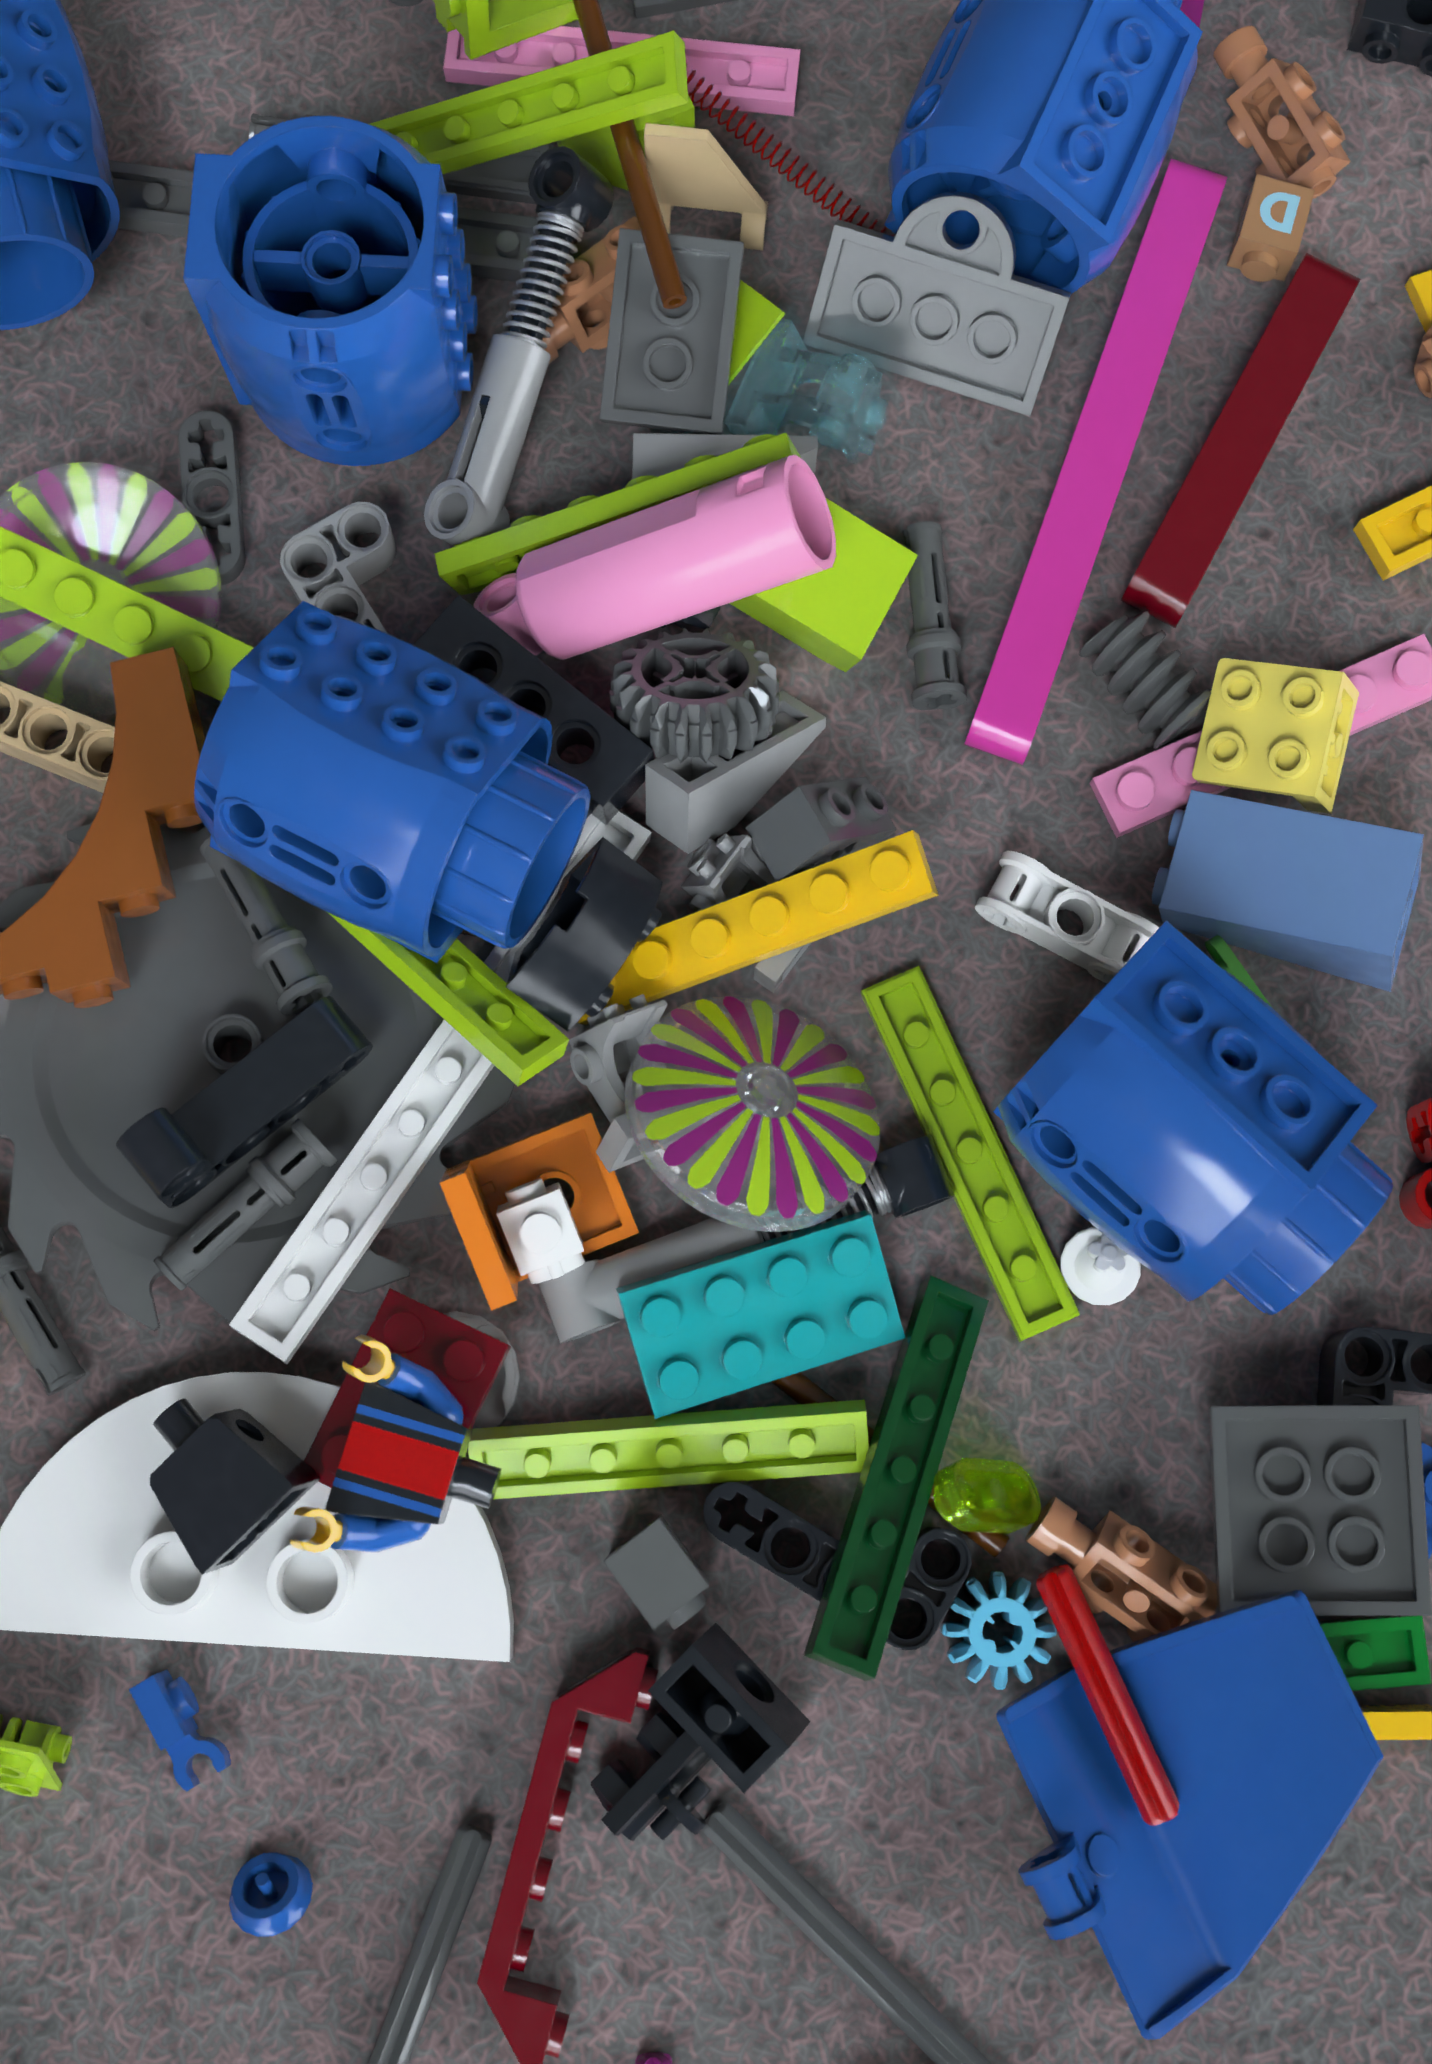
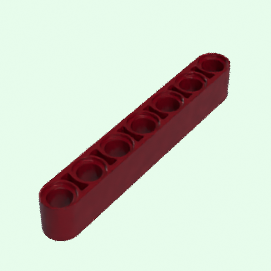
(1240, 440)

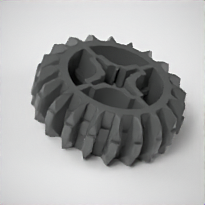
(695, 694)

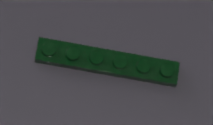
(896, 1480)

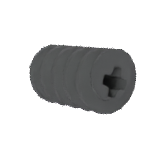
(1147, 676)

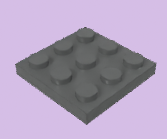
(1320, 1507)

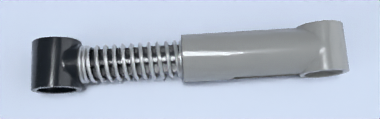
(470, 503)
(586, 1298)

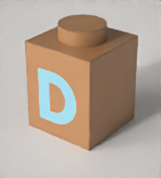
(1270, 229)

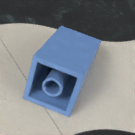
(1292, 885)

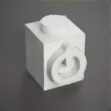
(541, 1231)

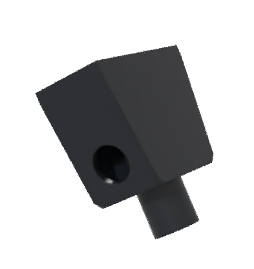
(224, 1482)

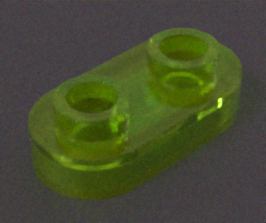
(986, 1496)

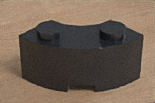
(586, 936)

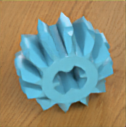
(984, 1648)

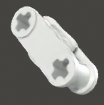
(1034, 916)

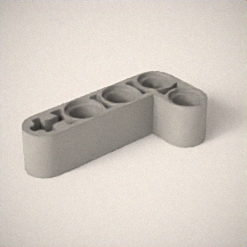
(347, 565)

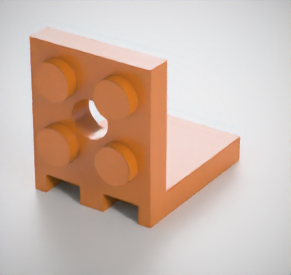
(562, 1152)

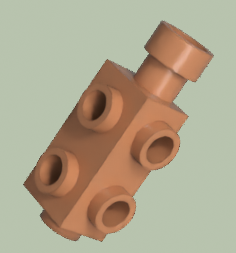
(1280, 139)
(587, 297)
(1125, 1571)

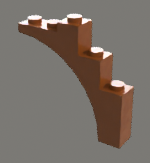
(122, 861)

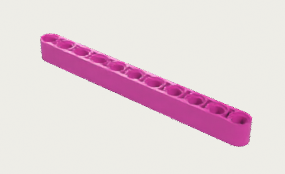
(1095, 463)

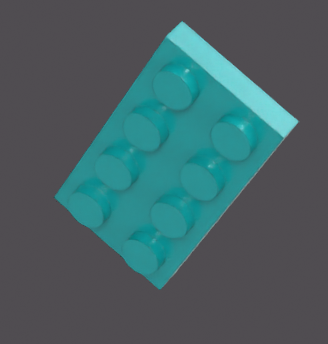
(760, 1313)

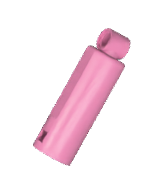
(667, 562)

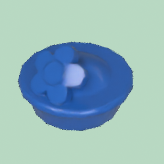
(270, 1894)

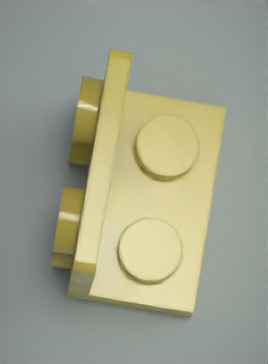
(1277, 730)

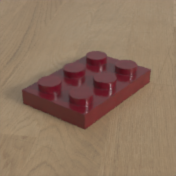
(456, 1353)

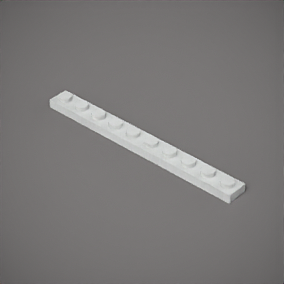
(386, 1158)

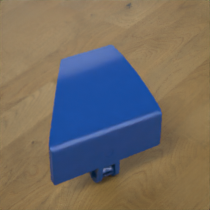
(1264, 1775)

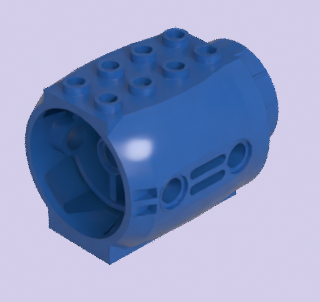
(1051, 121)
(53, 167)
(334, 287)
(387, 786)
(1200, 1130)

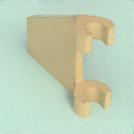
(697, 173)

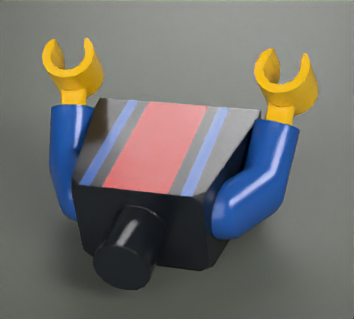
(398, 1461)

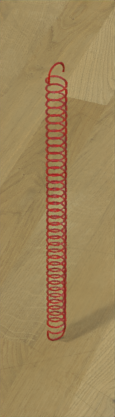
(780, 162)

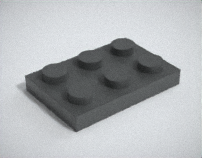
(672, 363)

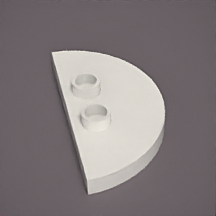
(102, 1559)

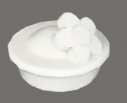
(1098, 1268)

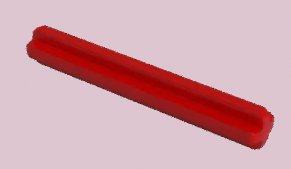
(1108, 1695)

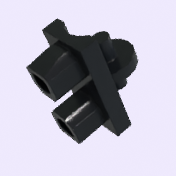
(636, 1802)

